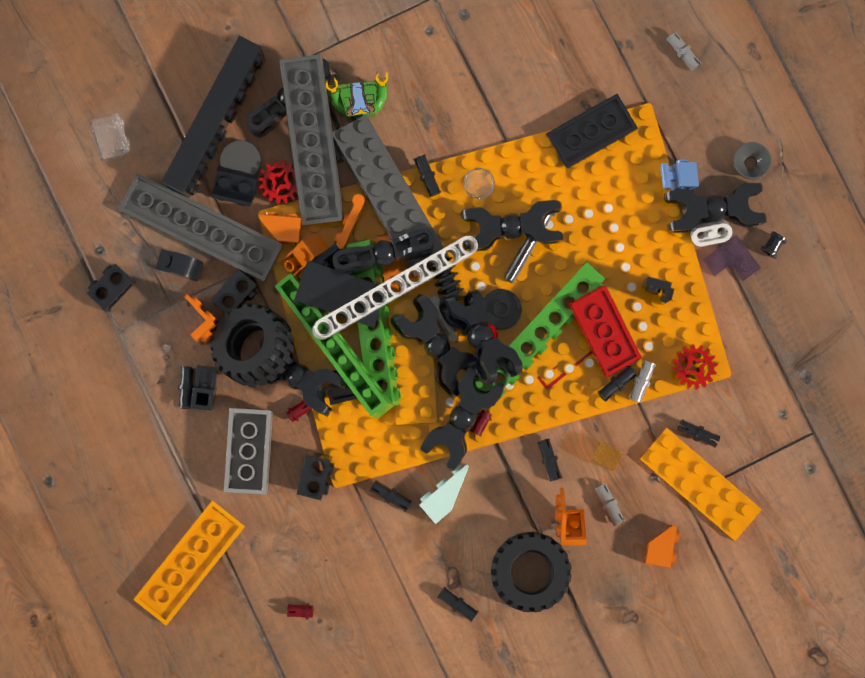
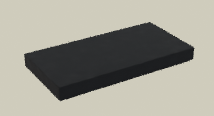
(592, 131)
(332, 289)

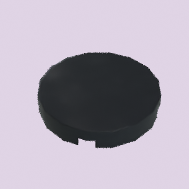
(502, 309)

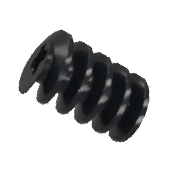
(447, 282)

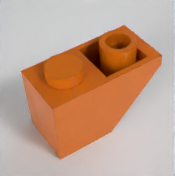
(283, 228)
(305, 251)
(660, 548)

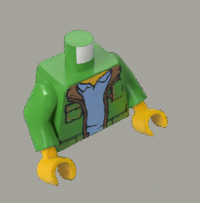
(359, 98)

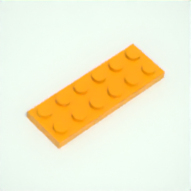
(415, 372)
(700, 484)
(189, 563)

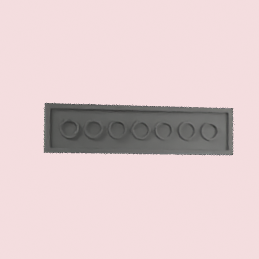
(311, 139)
(382, 183)
(200, 227)

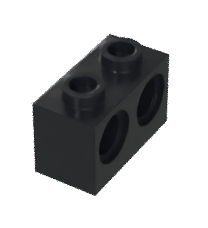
(229, 289)
(115, 291)
(311, 474)

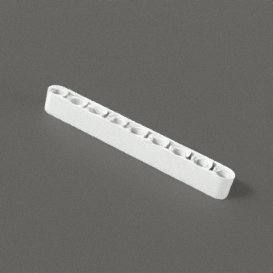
(405, 286)

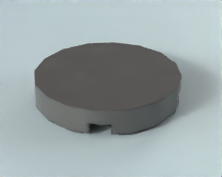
(241, 157)

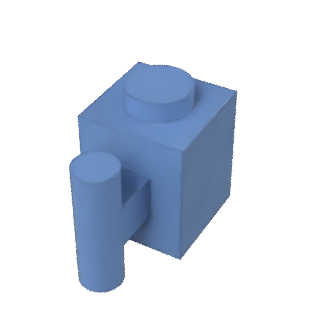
(680, 175)

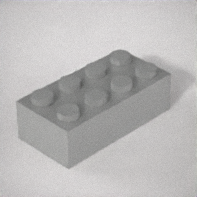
(248, 451)

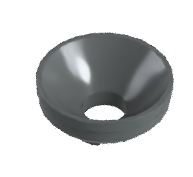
(761, 156)

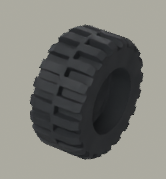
(233, 332)
(559, 567)

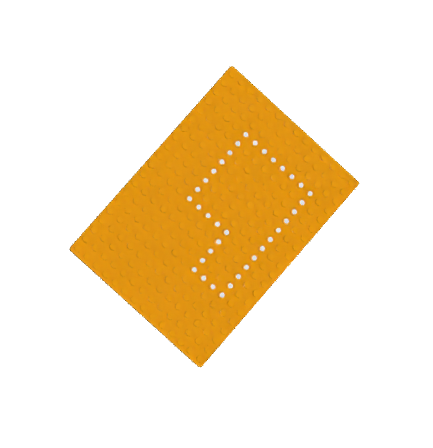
(608, 218)

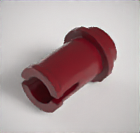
(297, 411)
(481, 422)
(305, 611)

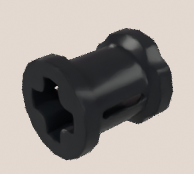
(773, 245)

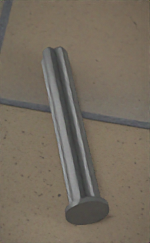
(522, 256)

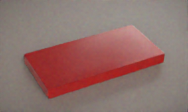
(604, 330)

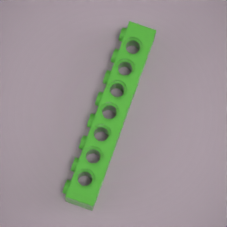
(586, 275)
(383, 332)
(338, 352)

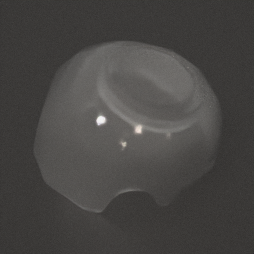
(479, 183)

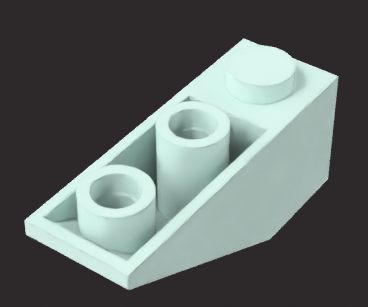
(443, 499)

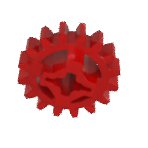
(273, 177)
(699, 375)

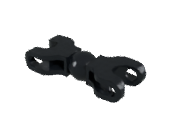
(273, 110)
(715, 207)
(514, 225)
(384, 252)
(435, 344)
(489, 350)
(312, 384)
(462, 418)

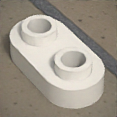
(710, 234)

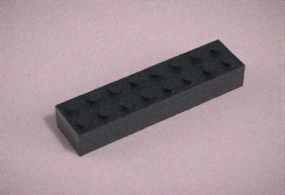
(213, 117)

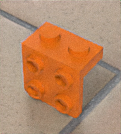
(204, 332)
(571, 523)

